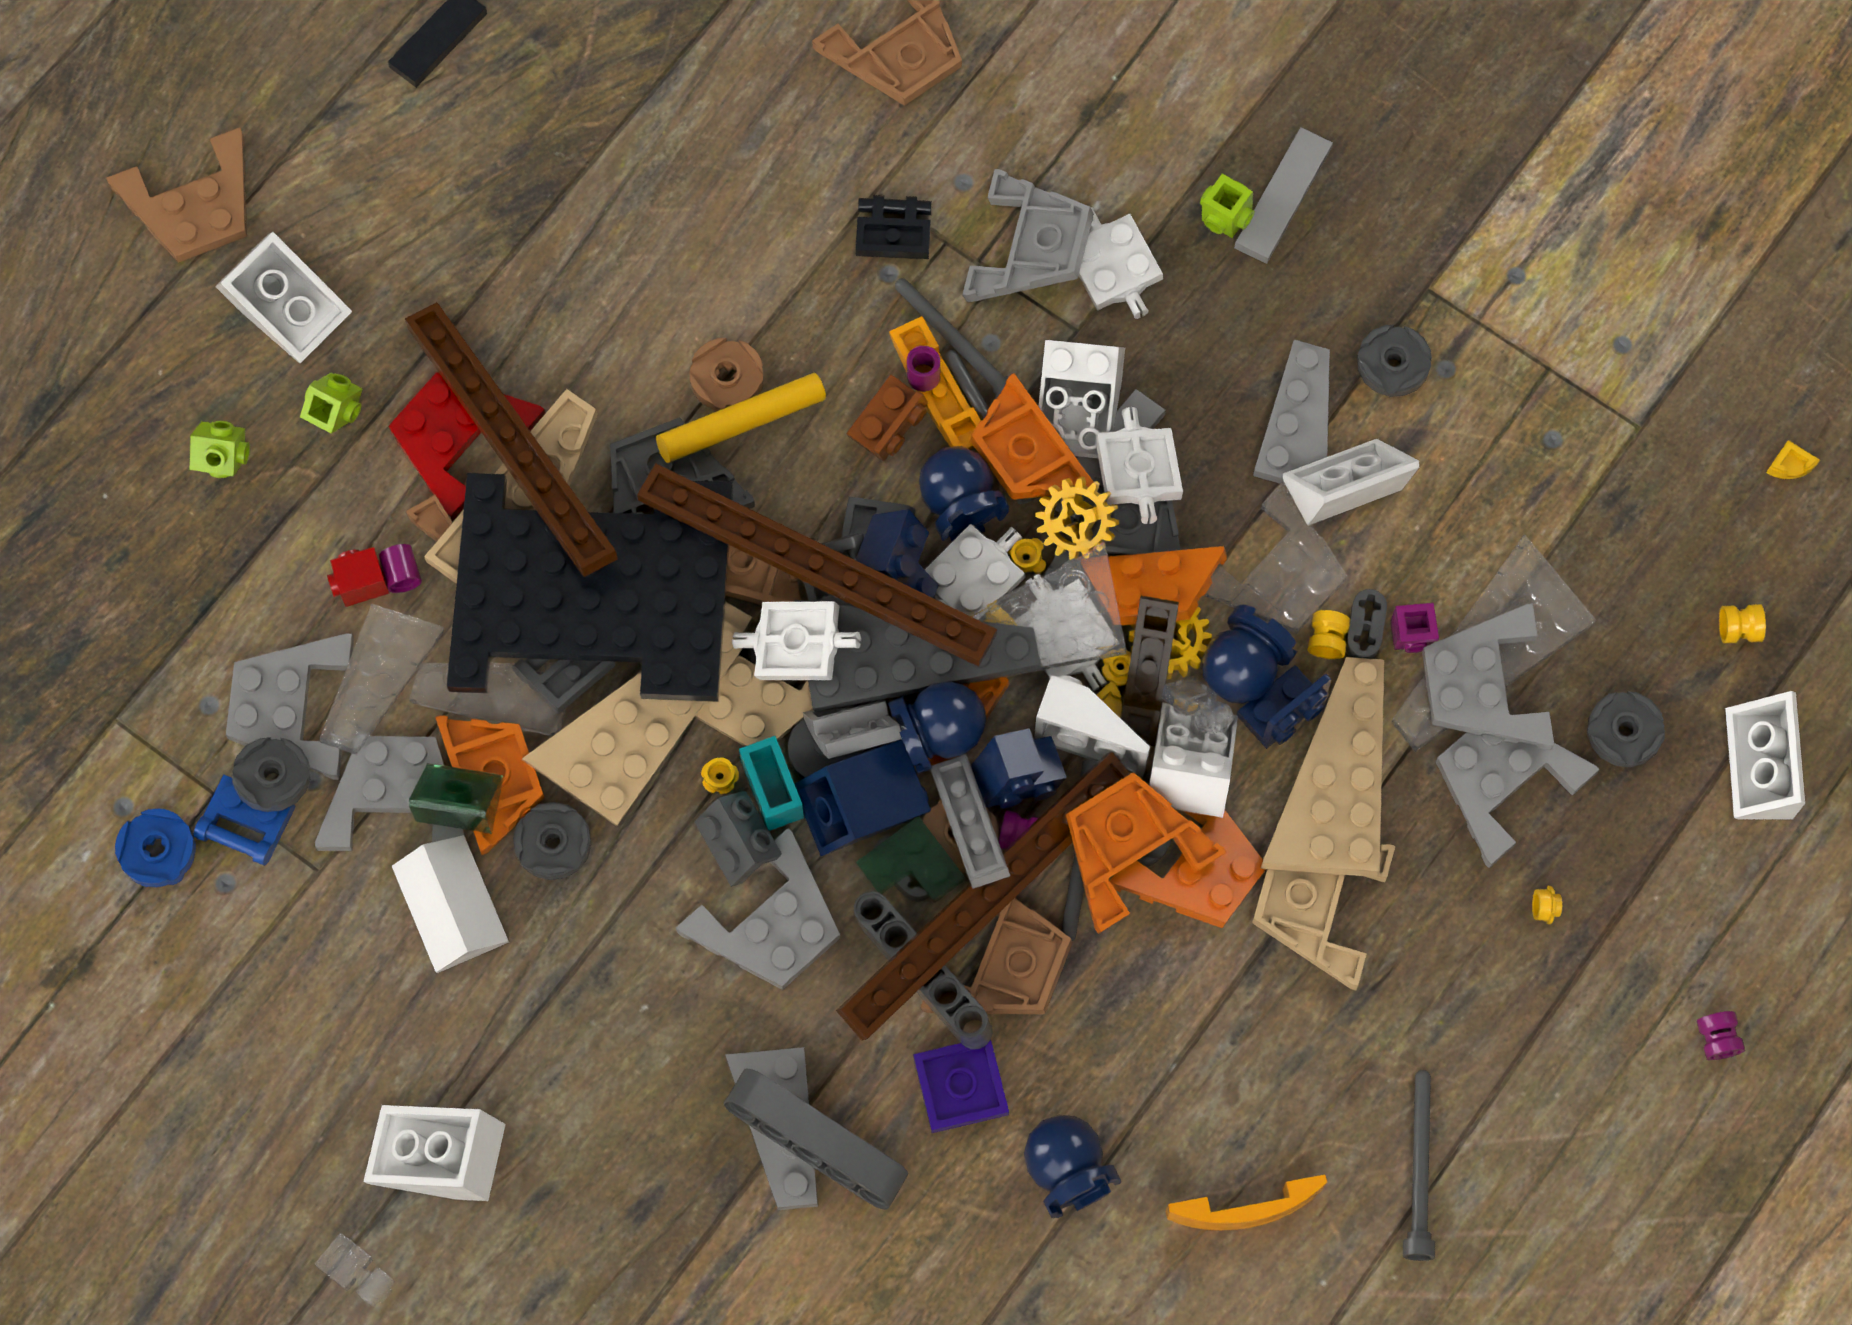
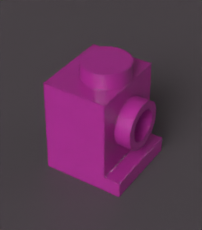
(1414, 632)

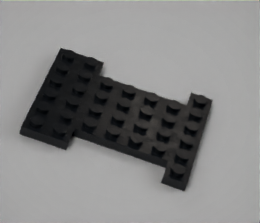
(531, 601)

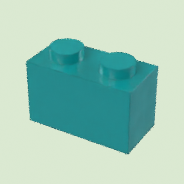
(771, 783)

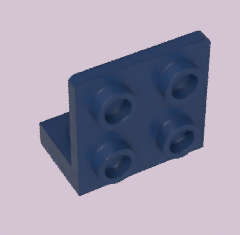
(1285, 705)

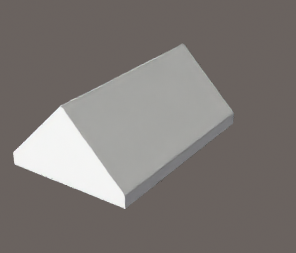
(1349, 479)
(1765, 758)
(449, 902)

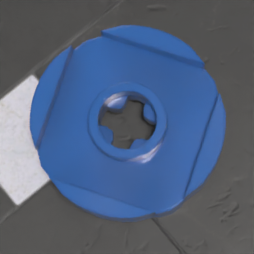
(143, 831)

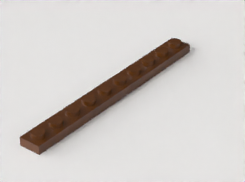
(511, 440)
(817, 565)
(973, 907)

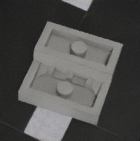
(852, 728)

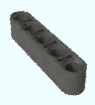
(953, 1015)
(815, 1138)

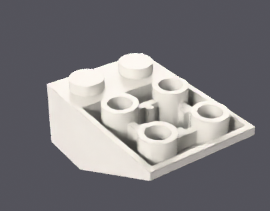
(1081, 391)
(1191, 765)

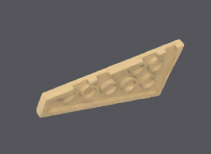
(562, 437)
(619, 743)
(1336, 799)

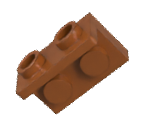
(888, 418)

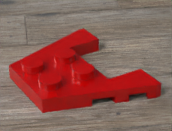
(438, 431)

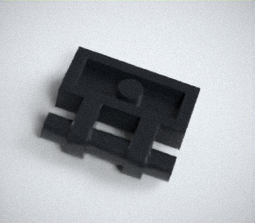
(893, 236)

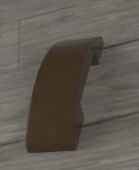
(1149, 666)

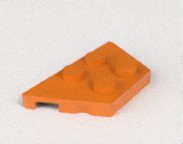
(1024, 445)
(1164, 575)
(497, 751)

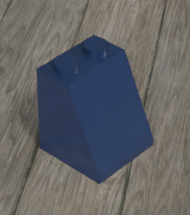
(862, 797)

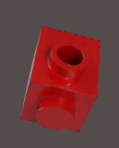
(357, 576)

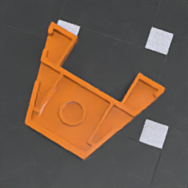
(1120, 829)
(1212, 891)

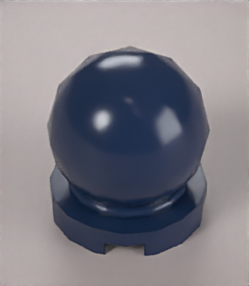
(959, 489)
(1245, 659)
(941, 722)
(1066, 1160)

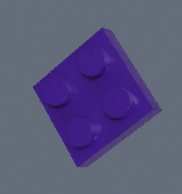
(960, 1086)

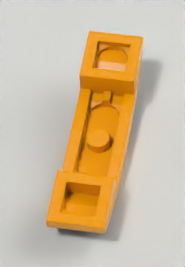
(945, 402)
(1197, 1212)

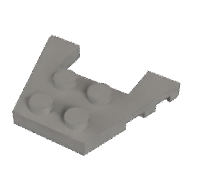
(1045, 244)
(1469, 684)
(272, 697)
(1488, 770)
(382, 782)
(781, 933)

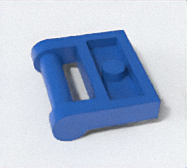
(229, 806)

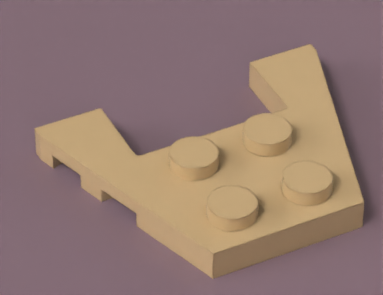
(749, 706)
(1300, 912)

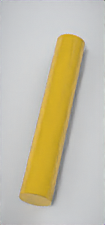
(740, 417)

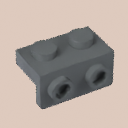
(737, 836)

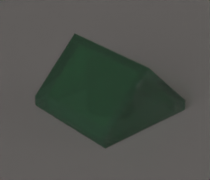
(456, 798)

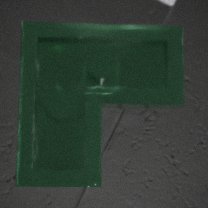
(915, 852)

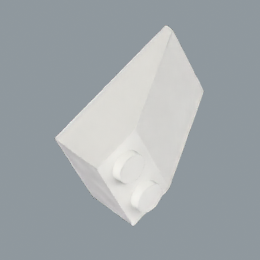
(283, 297)
(1087, 726)
(435, 1151)

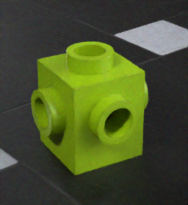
(1227, 206)
(331, 402)
(218, 449)

